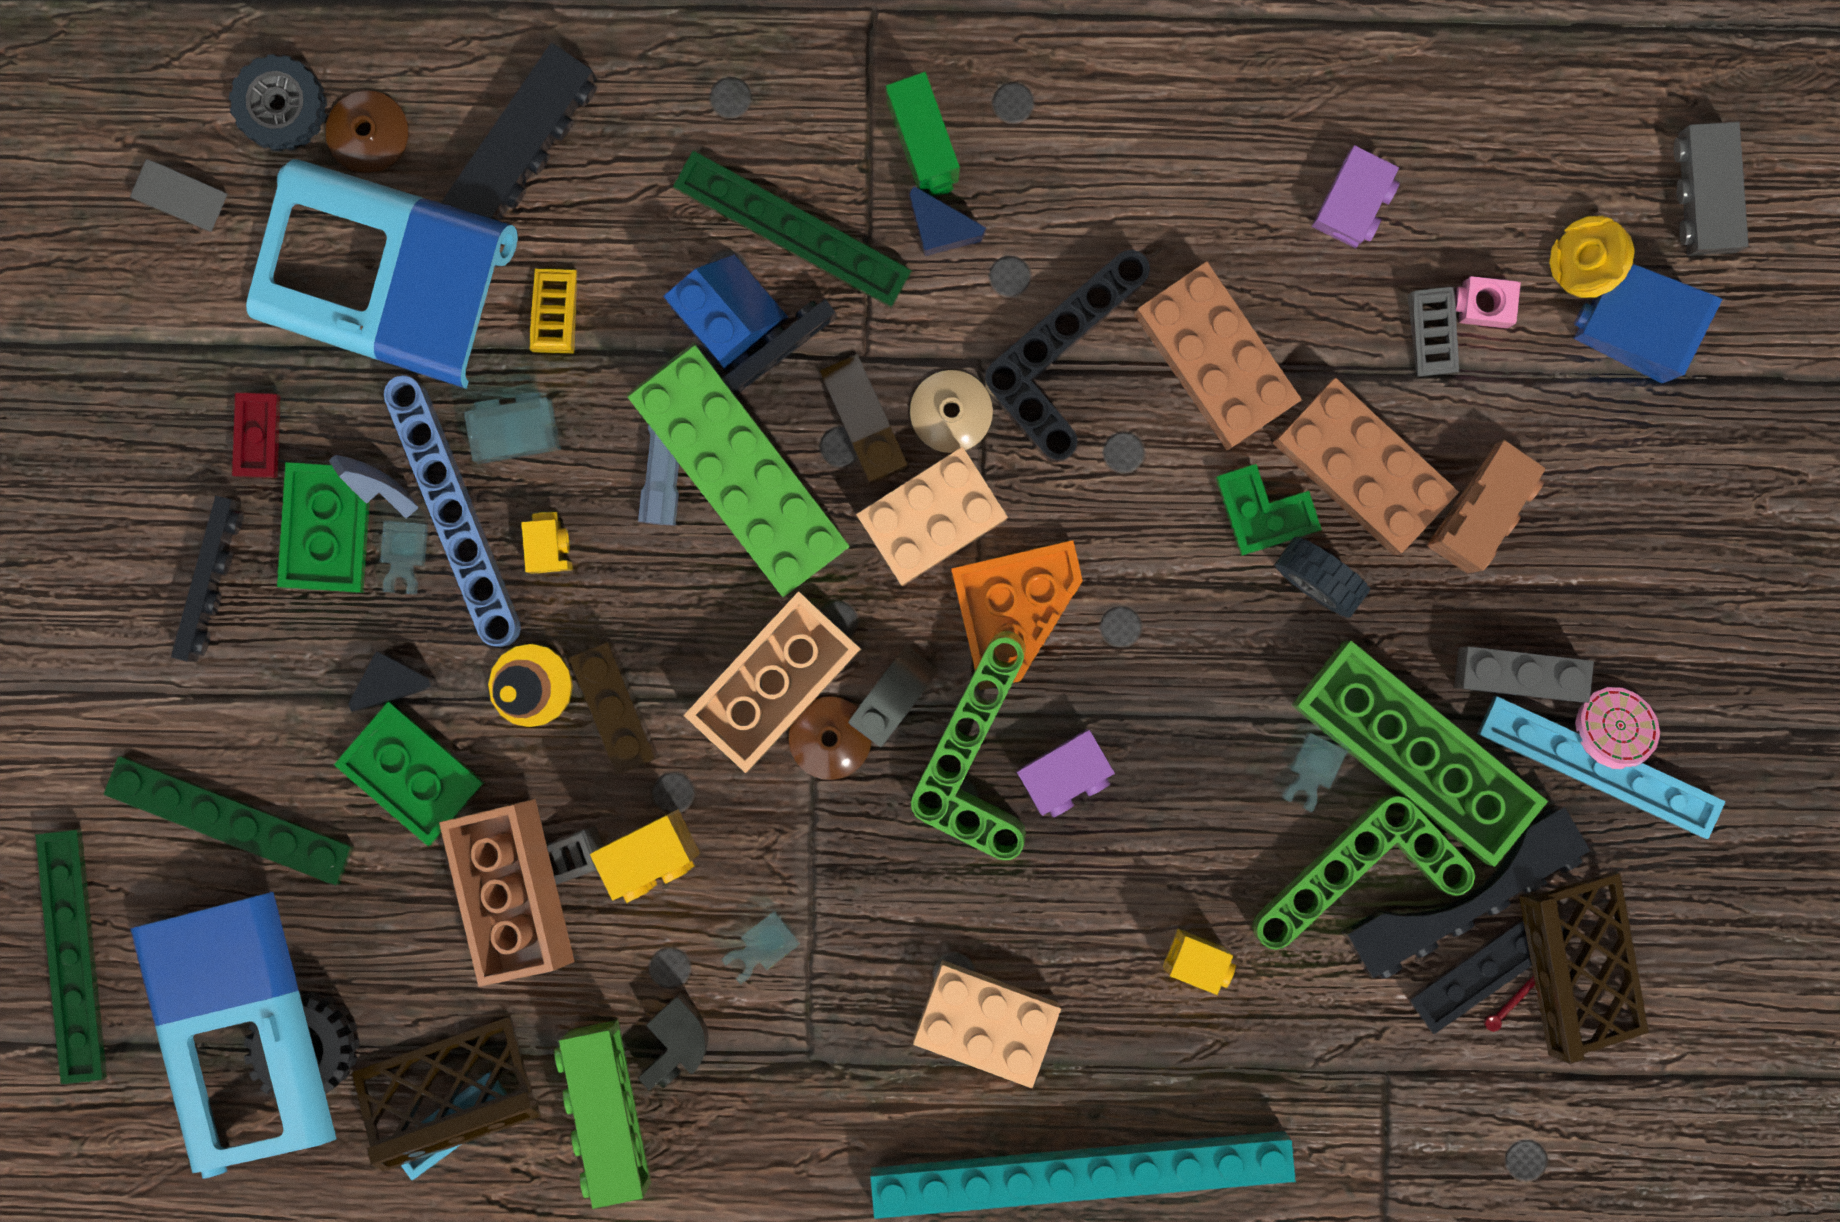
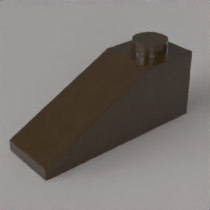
(864, 419)

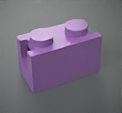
(1356, 198)
(1065, 773)

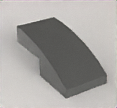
(178, 195)

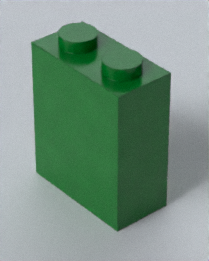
(923, 134)

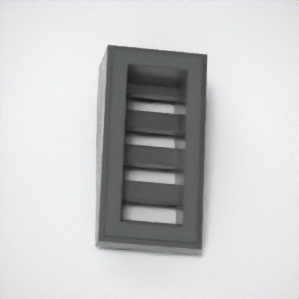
(1448, 314)
(580, 847)

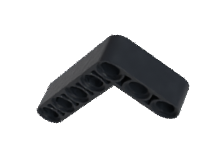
(1055, 346)

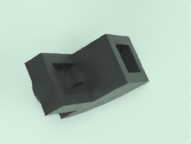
(893, 696)
(684, 1036)

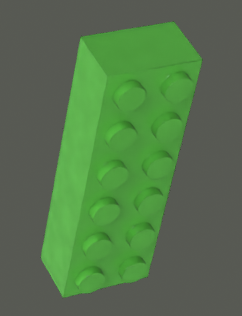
(738, 469)
(1419, 753)

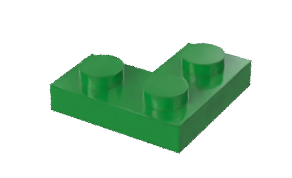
(1261, 523)

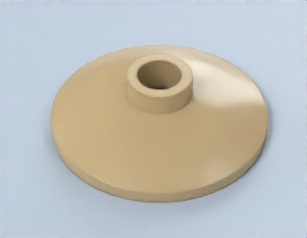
(948, 433)

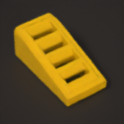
(553, 344)

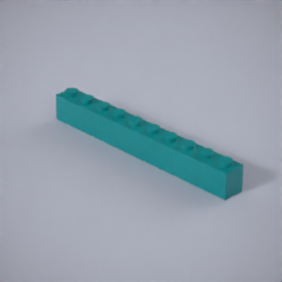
(1082, 1174)

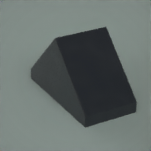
(388, 680)

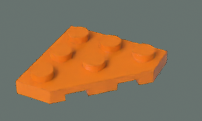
(1016, 595)

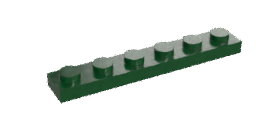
(792, 229)
(228, 820)
(71, 956)

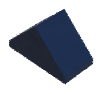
(942, 226)

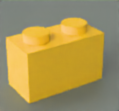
(1199, 962)

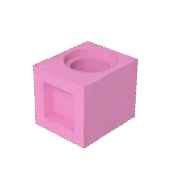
(1505, 298)

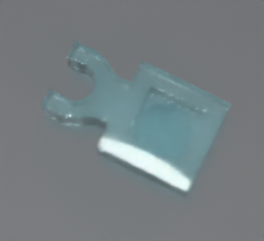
(403, 547)
(1317, 764)
(765, 944)

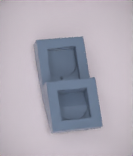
(369, 481)

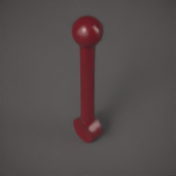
(1493, 1021)

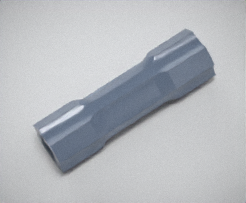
(660, 490)

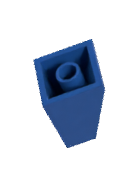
(725, 308)
(1648, 323)

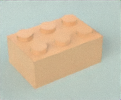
(932, 516)
(987, 1024)

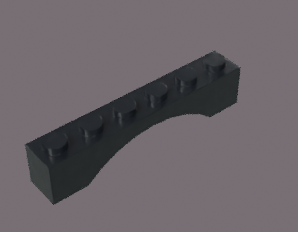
(1391, 937)

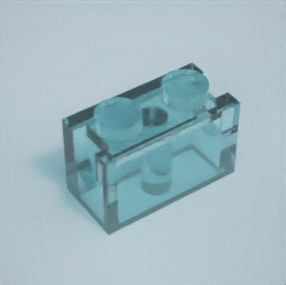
(511, 429)

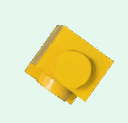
(545, 544)

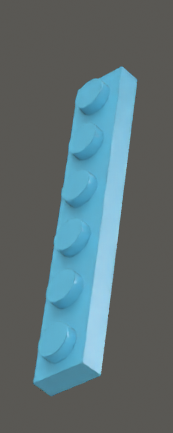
(1635, 785)

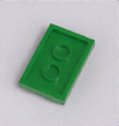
(321, 531)
(409, 773)

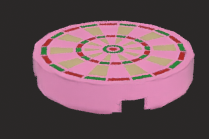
(1618, 728)

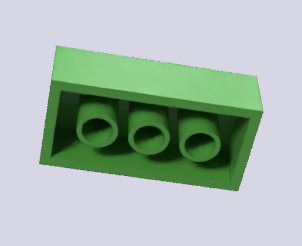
(604, 1114)

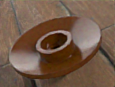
(384, 142)
(807, 743)

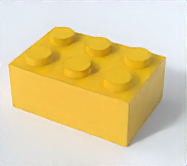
(640, 857)

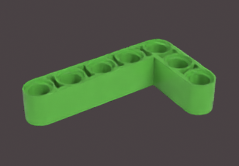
(965, 749)
(1356, 864)

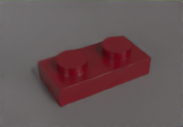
(256, 435)

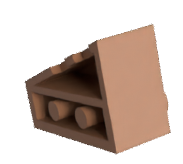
(1488, 508)

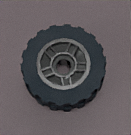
(257, 90)
(1322, 577)

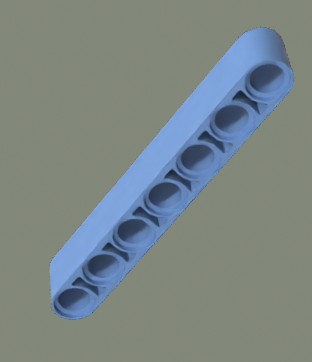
(438, 496)

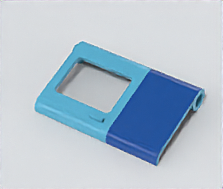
(426, 283)
(218, 973)

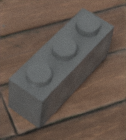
(1711, 189)
(1523, 674)

